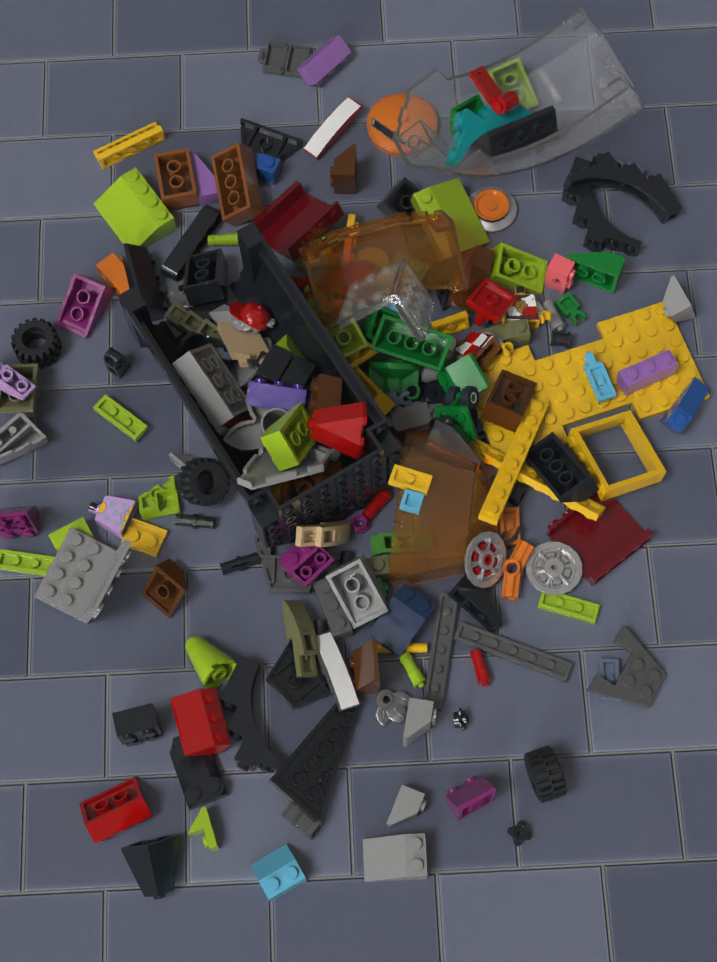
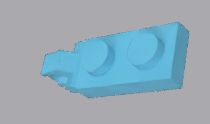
(598, 379)

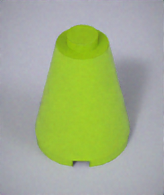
(209, 662)

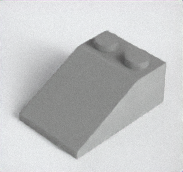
(357, 591)
(395, 858)

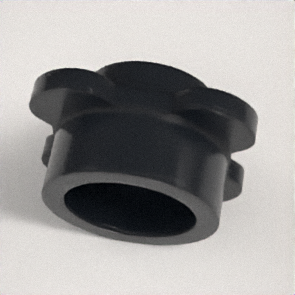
(460, 719)
(520, 827)

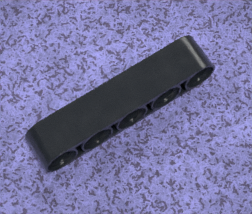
(191, 242)

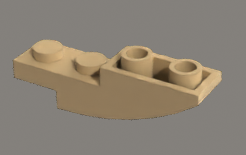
(323, 534)

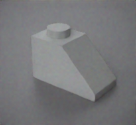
(406, 806)

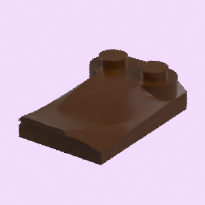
(477, 266)

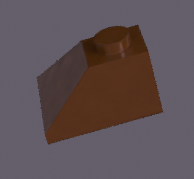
(166, 587)

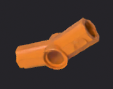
(512, 581)

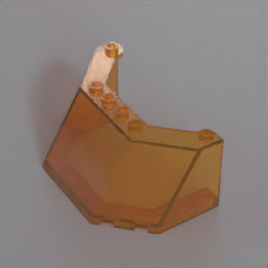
(358, 250)

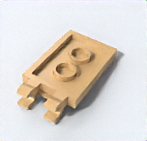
(241, 344)

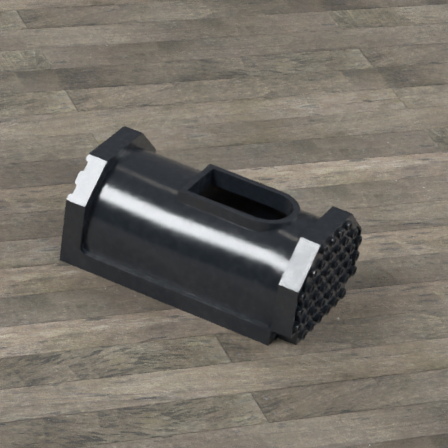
(268, 283)

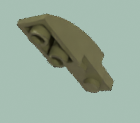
(303, 637)

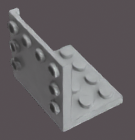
(82, 575)

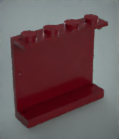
(296, 221)
(600, 543)

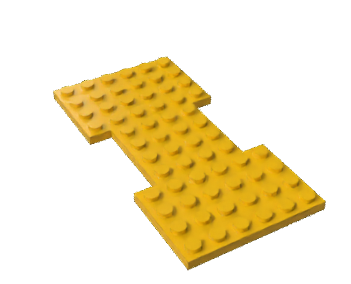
(565, 385)

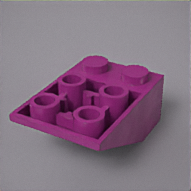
(19, 521)

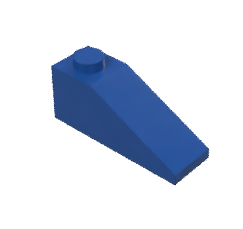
(267, 167)
(685, 406)

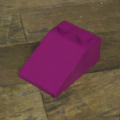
(83, 304)
(470, 797)

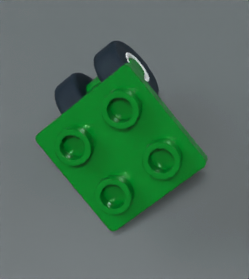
(458, 407)

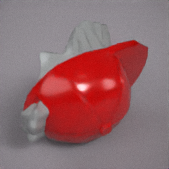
(250, 317)

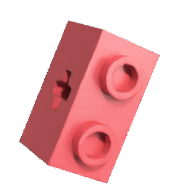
(560, 273)

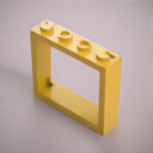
(640, 443)

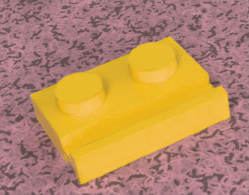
(145, 537)

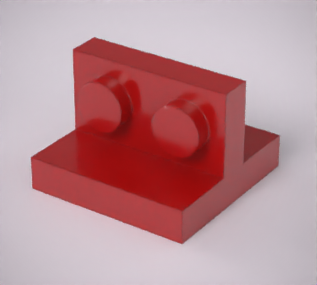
(490, 302)

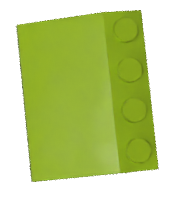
(454, 201)
(135, 210)

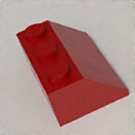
(200, 722)
(115, 810)

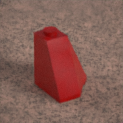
(340, 427)

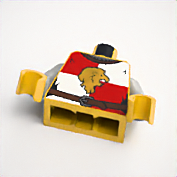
(527, 308)

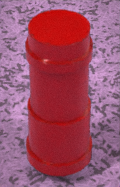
(376, 504)
(481, 670)

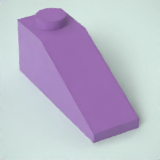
(204, 181)

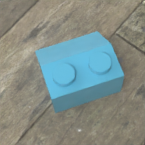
(278, 873)

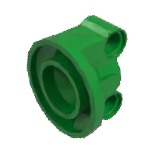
(394, 375)

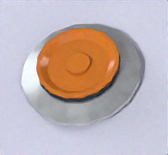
(494, 208)

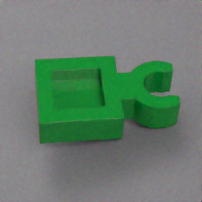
(569, 306)

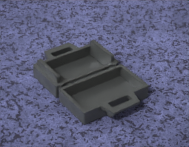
(278, 57)

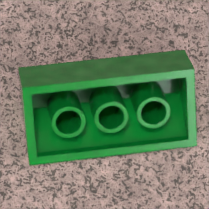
(395, 340)

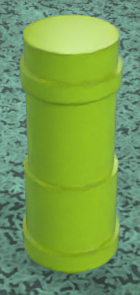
(223, 239)
(413, 671)

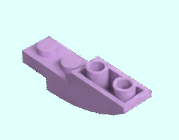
(14, 383)

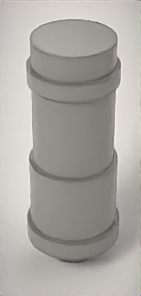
(557, 322)

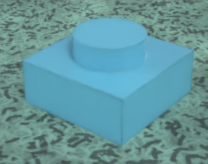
(411, 501)

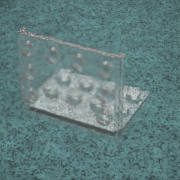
(393, 285)

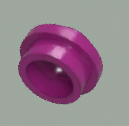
(359, 518)

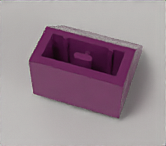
(305, 563)

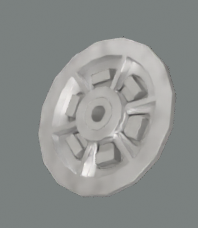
(554, 568)

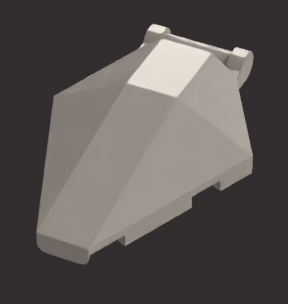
(262, 471)

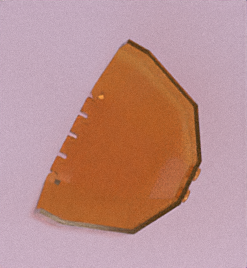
(437, 539)

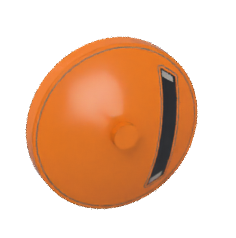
(383, 122)

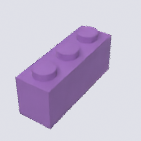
(324, 60)
(646, 372)

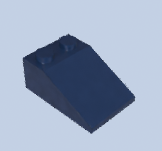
(404, 620)

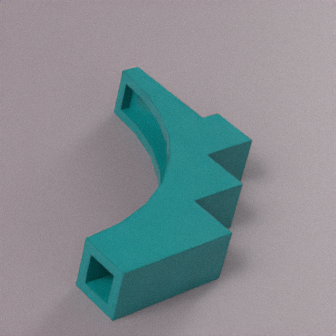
(472, 126)

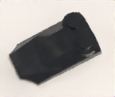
(197, 776)

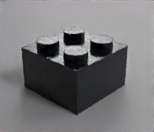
(137, 724)

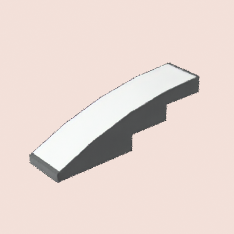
(336, 672)

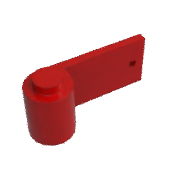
(498, 101)

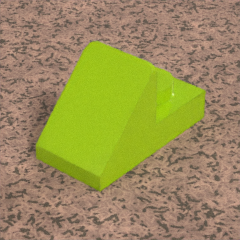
(204, 824)

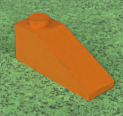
(114, 273)

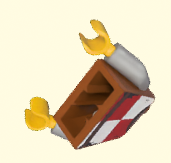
(482, 346)

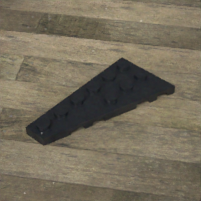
(312, 765)

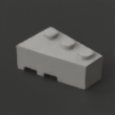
(19, 437)

